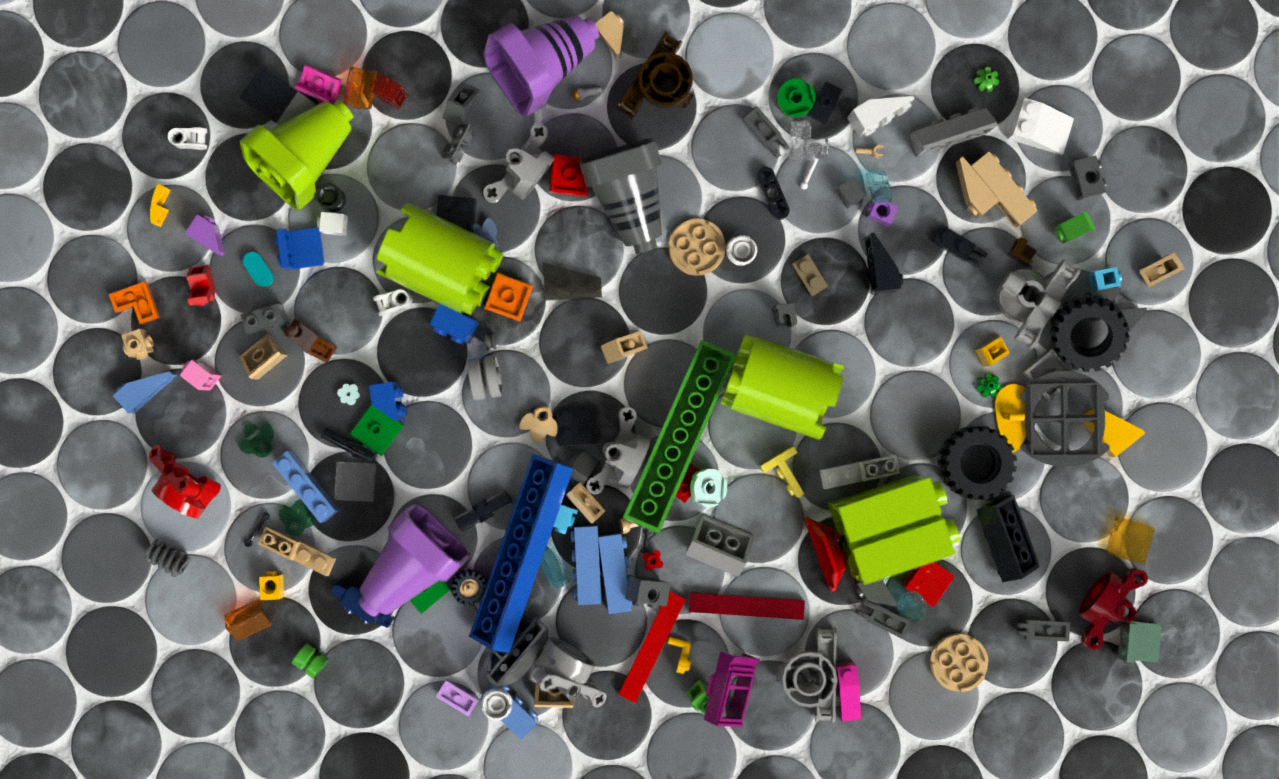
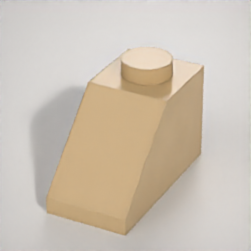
(611, 32)
(624, 347)

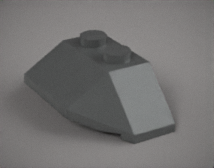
(526, 648)

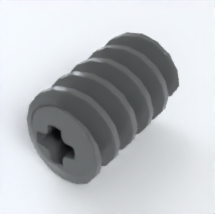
(165, 559)

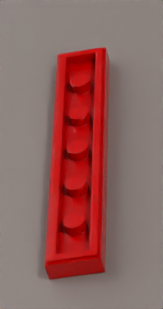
(651, 647)

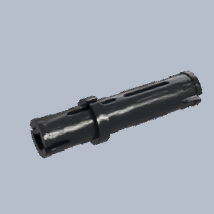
(368, 455)

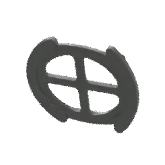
(1065, 457)

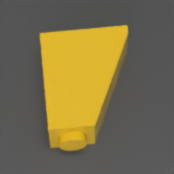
(1117, 433)

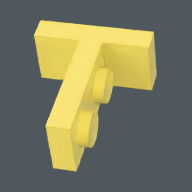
(784, 471)

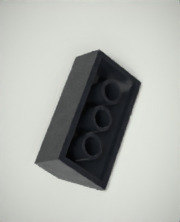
(1008, 539)

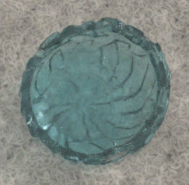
(912, 606)

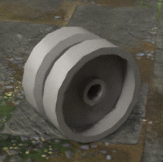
(486, 378)

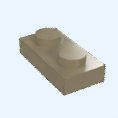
(809, 275)

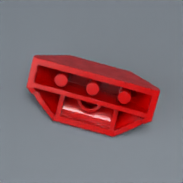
(828, 551)

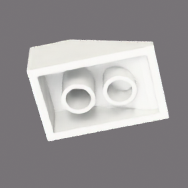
(1040, 126)

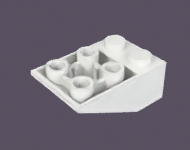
(877, 111)

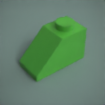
(1074, 227)

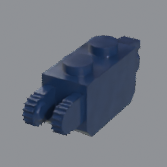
(350, 602)

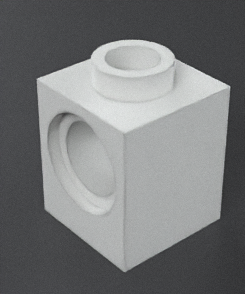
(332, 223)

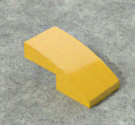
(157, 211)

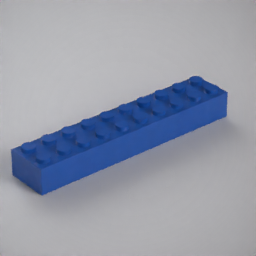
(520, 553)

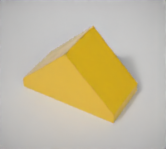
(992, 352)

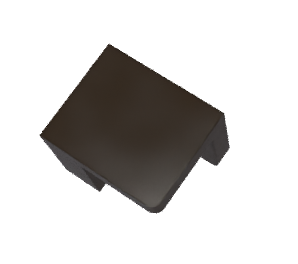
(1022, 252)

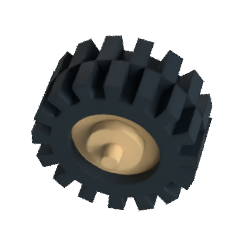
(468, 587)

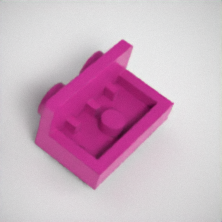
(318, 84)

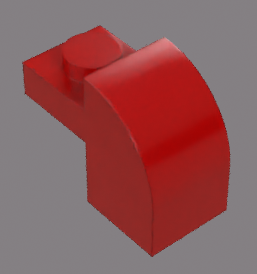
(201, 285)

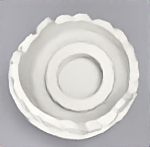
(741, 250)
(496, 704)

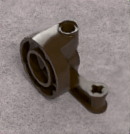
(668, 64)

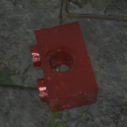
(389, 92)

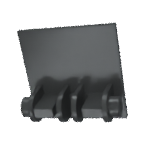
(459, 134)

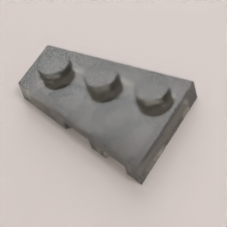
(569, 284)

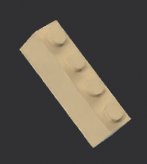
(1012, 199)

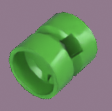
(310, 661)

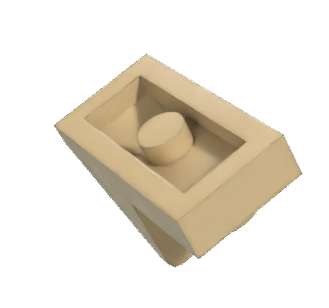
(1161, 269)

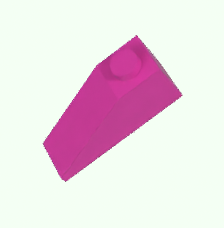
(848, 691)

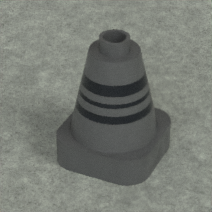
(628, 190)

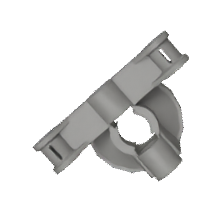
(527, 172)
(1048, 297)
(628, 456)
(568, 670)
(813, 694)

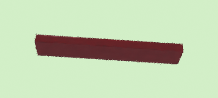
(746, 606)

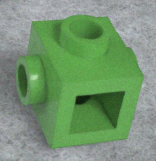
(698, 696)

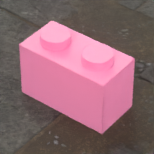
(200, 375)

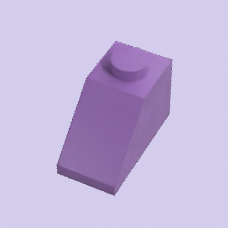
(206, 233)

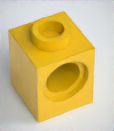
(267, 593)

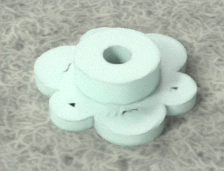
(343, 393)

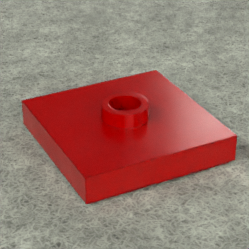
(567, 176)

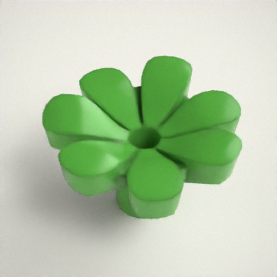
(984, 81)

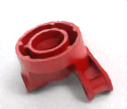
(179, 487)

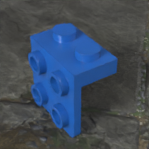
(299, 248)

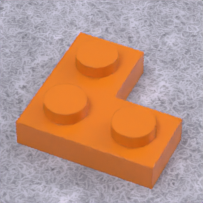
(140, 298)

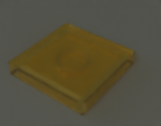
(1130, 540)

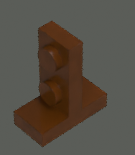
(310, 341)

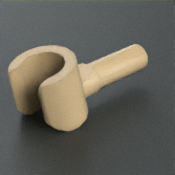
(871, 151)

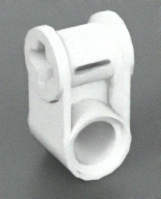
(192, 138)
(389, 303)

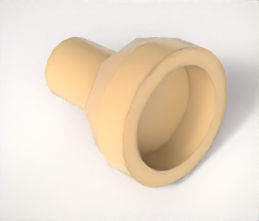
(626, 525)

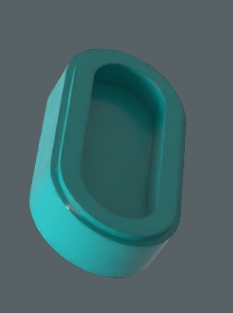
(258, 269)

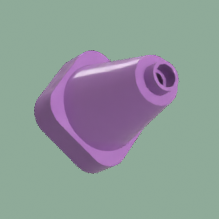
(411, 561)

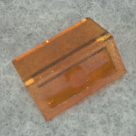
(359, 88)
(246, 620)

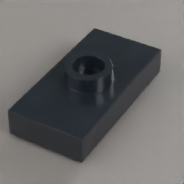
(825, 103)

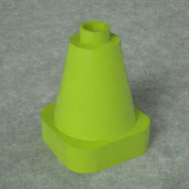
(297, 151)

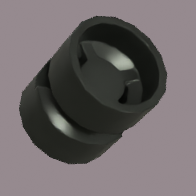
(330, 197)

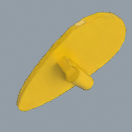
(1011, 414)

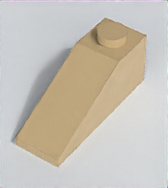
(976, 193)

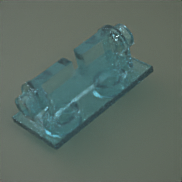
(553, 569)

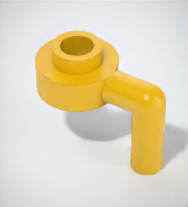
(683, 663)

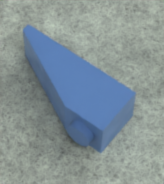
(139, 392)

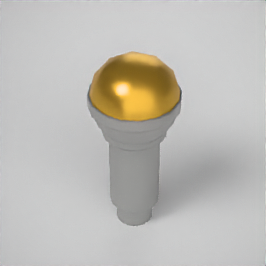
(579, 93)

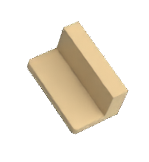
(585, 503)

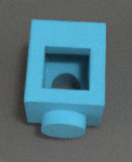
(1097, 281)
(564, 518)

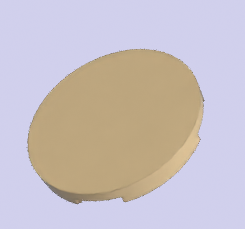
(697, 247)
(959, 662)

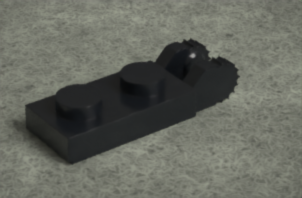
(958, 246)

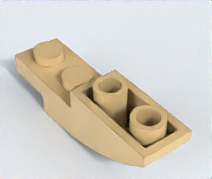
(297, 550)

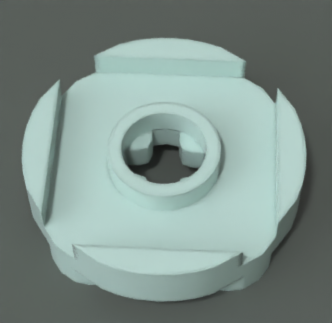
(698, 487)

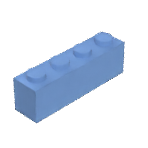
(306, 486)
(587, 565)
(615, 572)

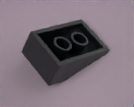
(882, 270)

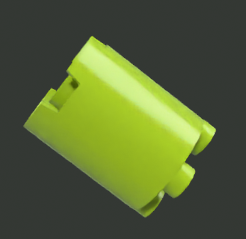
(439, 260)
(782, 386)

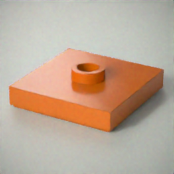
(508, 297)

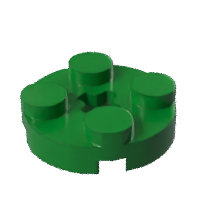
(801, 89)

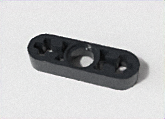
(762, 182)

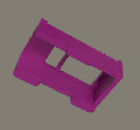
(719, 686)

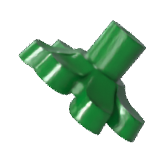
(984, 385)

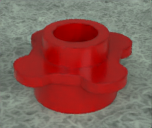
(653, 555)

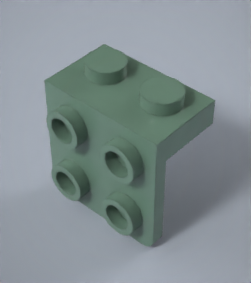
(1139, 641)

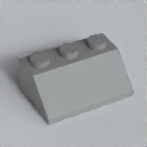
(720, 545)

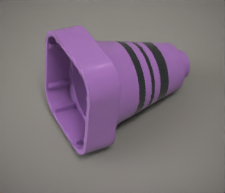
(537, 58)

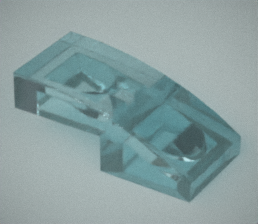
(879, 187)

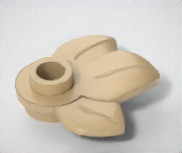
(539, 427)

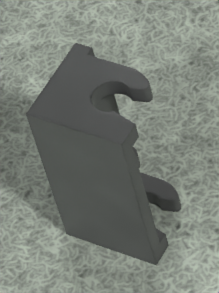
(786, 313)

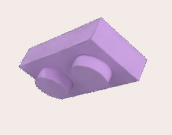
(457, 697)

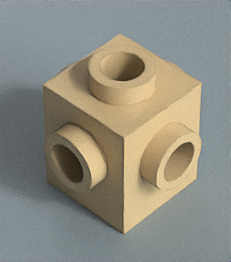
(137, 344)

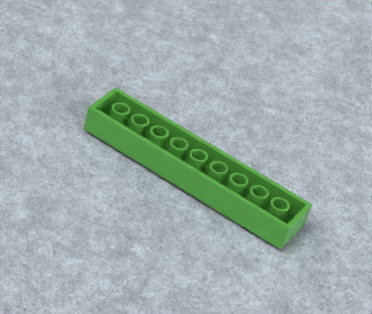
(679, 437)

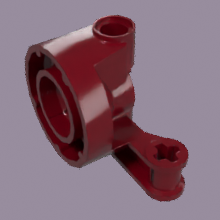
(1107, 602)

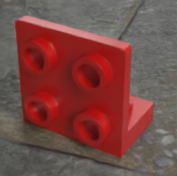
(929, 581)

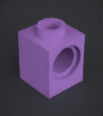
(890, 211)

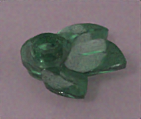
(255, 438)
(296, 514)

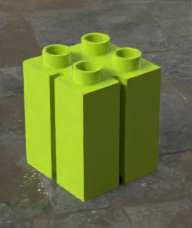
(894, 527)

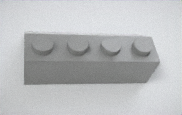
(952, 131)

